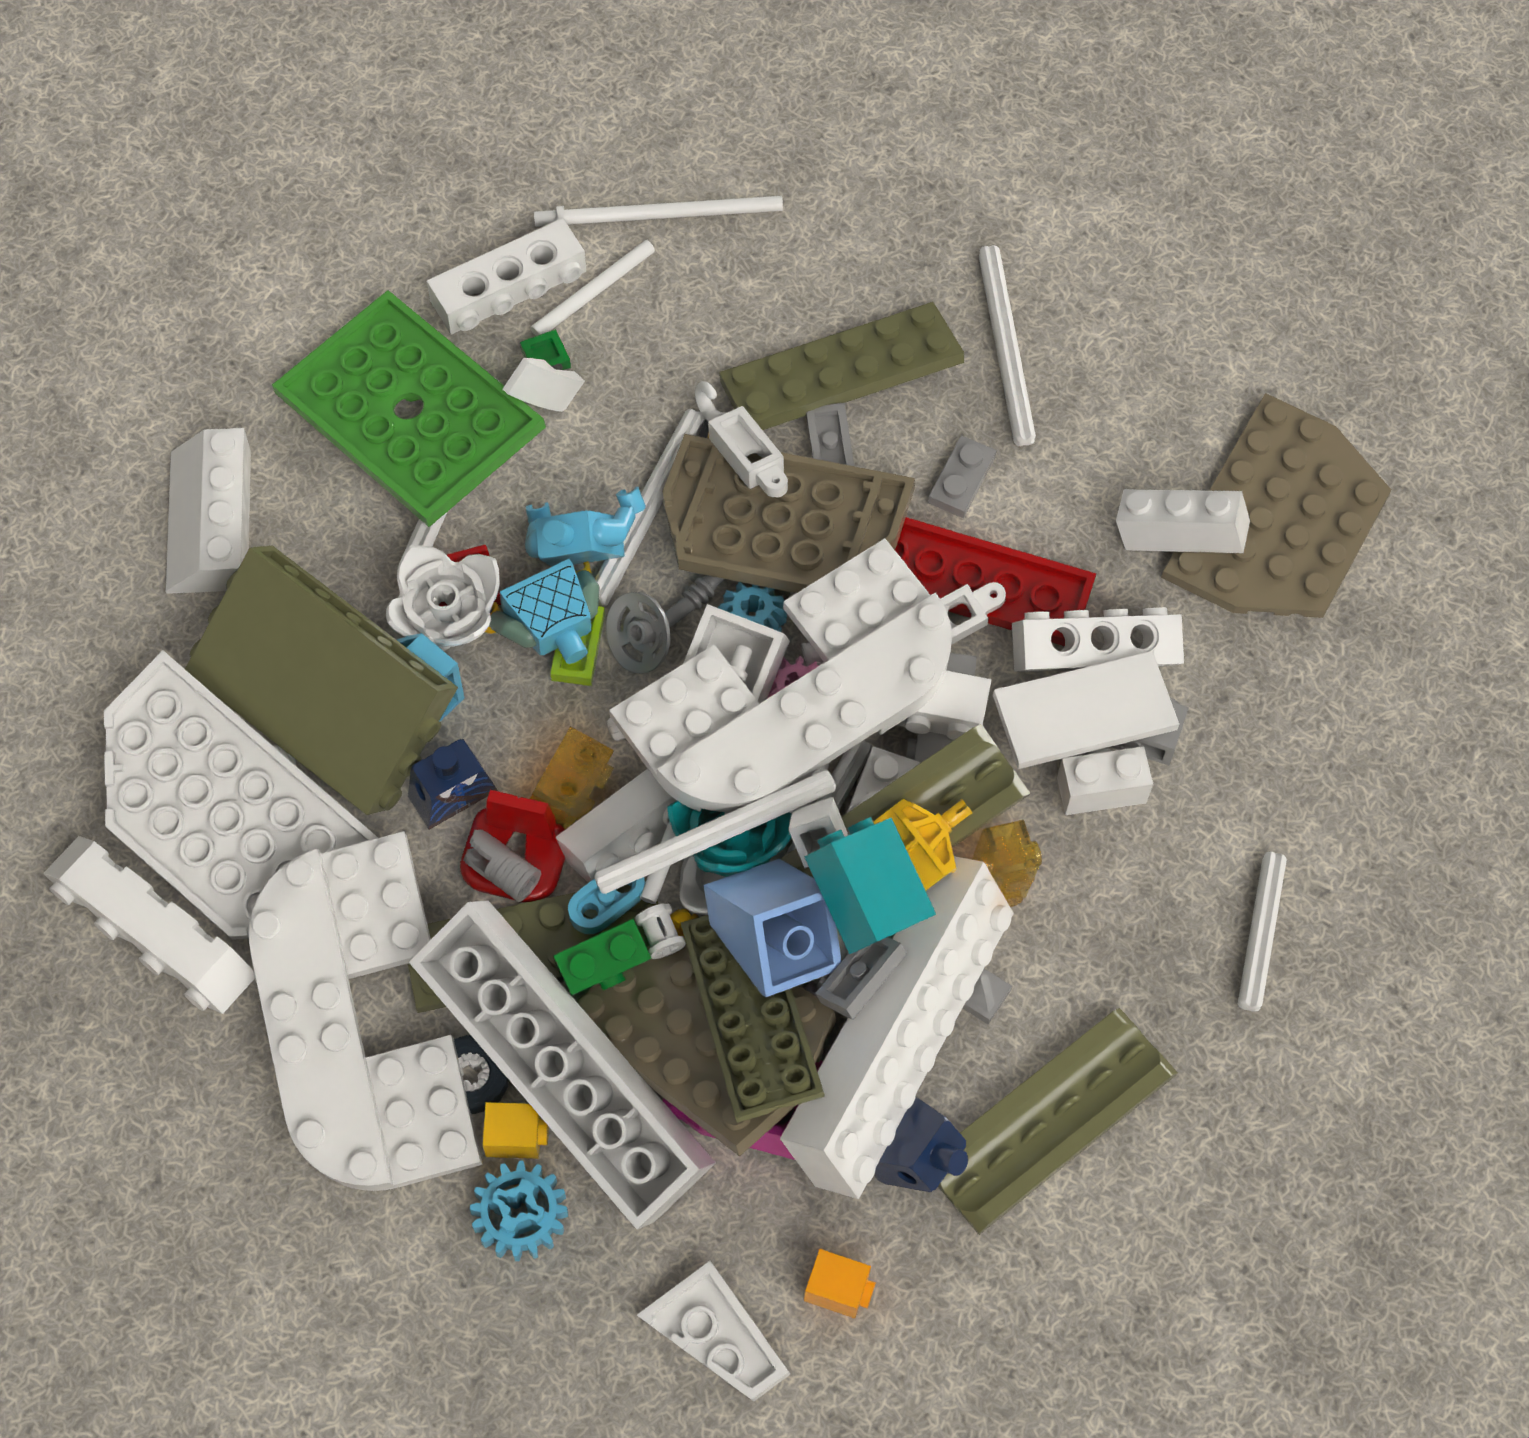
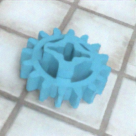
(511, 1228)

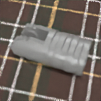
(501, 865)

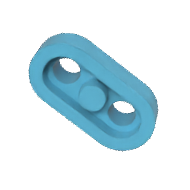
(609, 906)

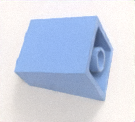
(774, 925)

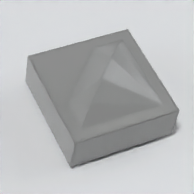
(987, 996)

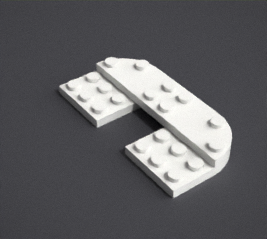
(883, 662)
(353, 1115)

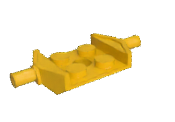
(927, 837)

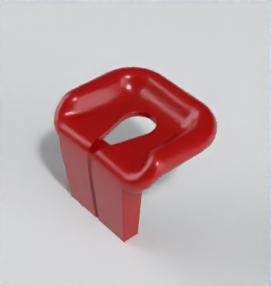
(511, 814)

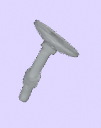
(648, 627)

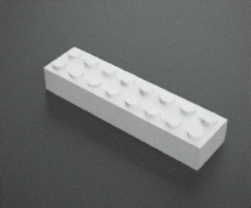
(898, 1033)
(562, 1063)

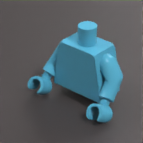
(581, 534)

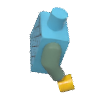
(549, 611)

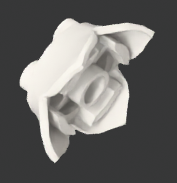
(430, 577)

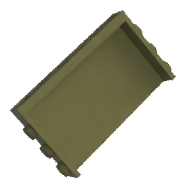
(320, 679)

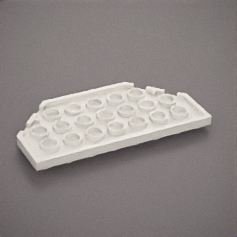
(209, 796)

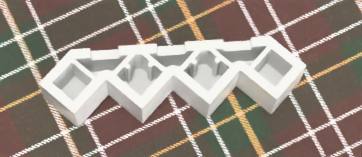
(161, 931)

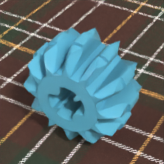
(761, 601)

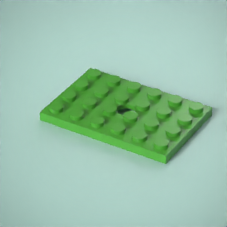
(395, 355)

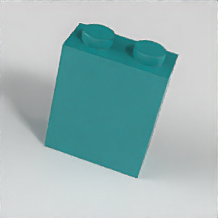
(869, 883)

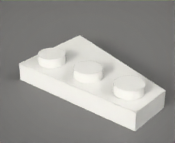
(717, 1331)

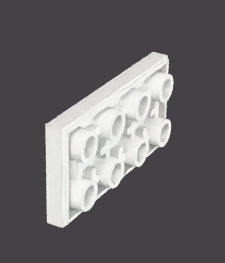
(1085, 710)

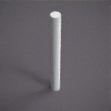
(593, 288)

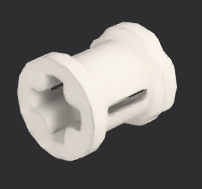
(660, 931)

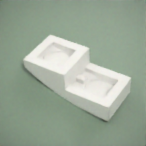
(543, 385)

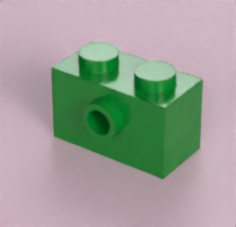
(602, 958)

